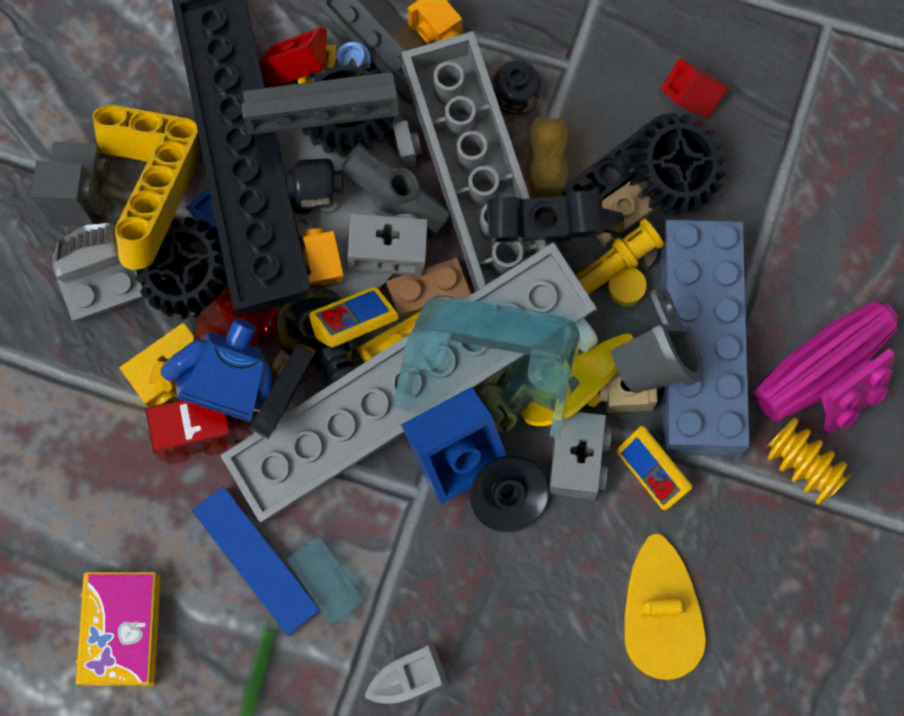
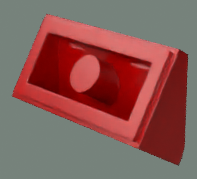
(294, 57)

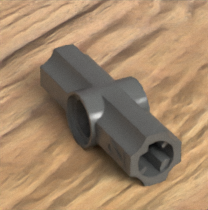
(380, 178)

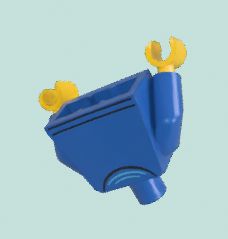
(220, 372)

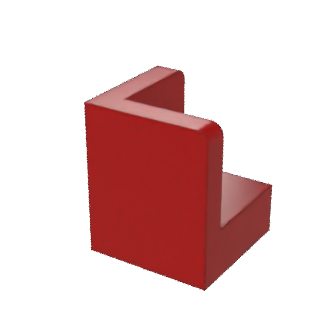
(693, 88)

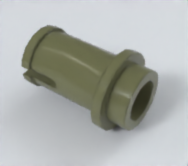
(492, 398)

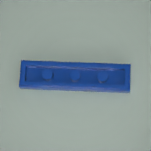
(256, 561)

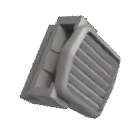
(91, 272)

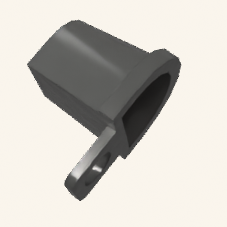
(661, 355)

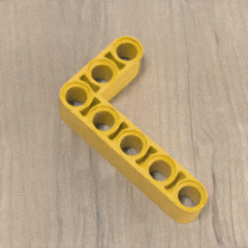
(172, 155)

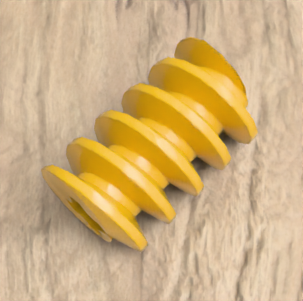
(808, 461)

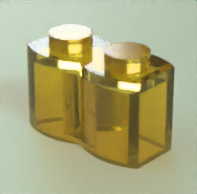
(547, 158)

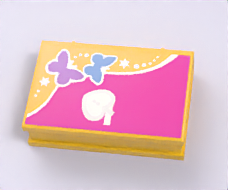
(118, 629)

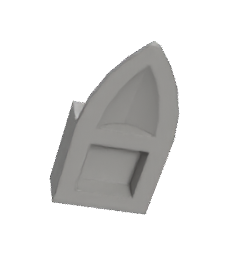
(406, 142)
(408, 678)

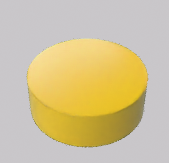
(627, 287)

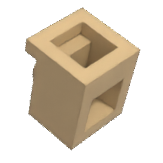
(621, 401)

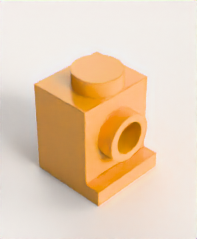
(434, 20)
(322, 257)

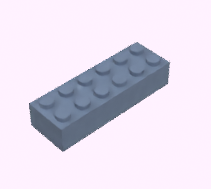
(707, 284)

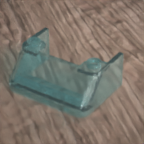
(548, 339)

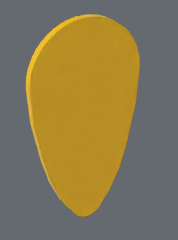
(593, 372)
(662, 613)

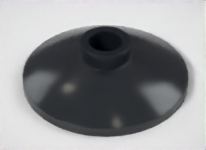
(291, 317)
(519, 506)

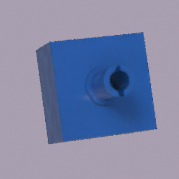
(453, 443)

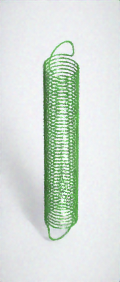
(247, 709)

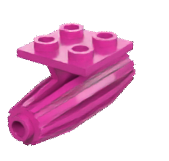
(835, 369)

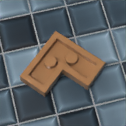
(412, 291)

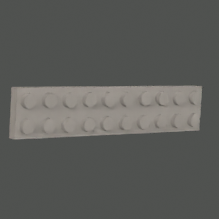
(358, 411)

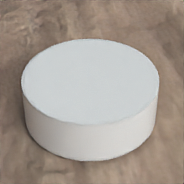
(587, 336)

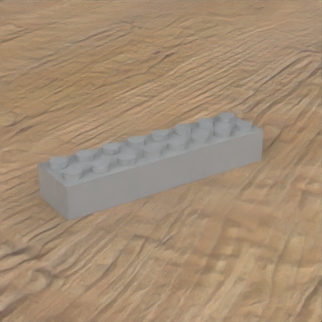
(467, 148)

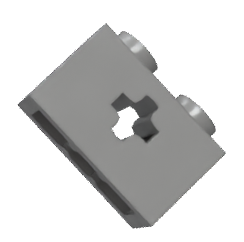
(369, 253)
(575, 478)

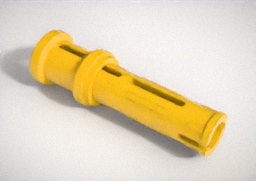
(623, 254)

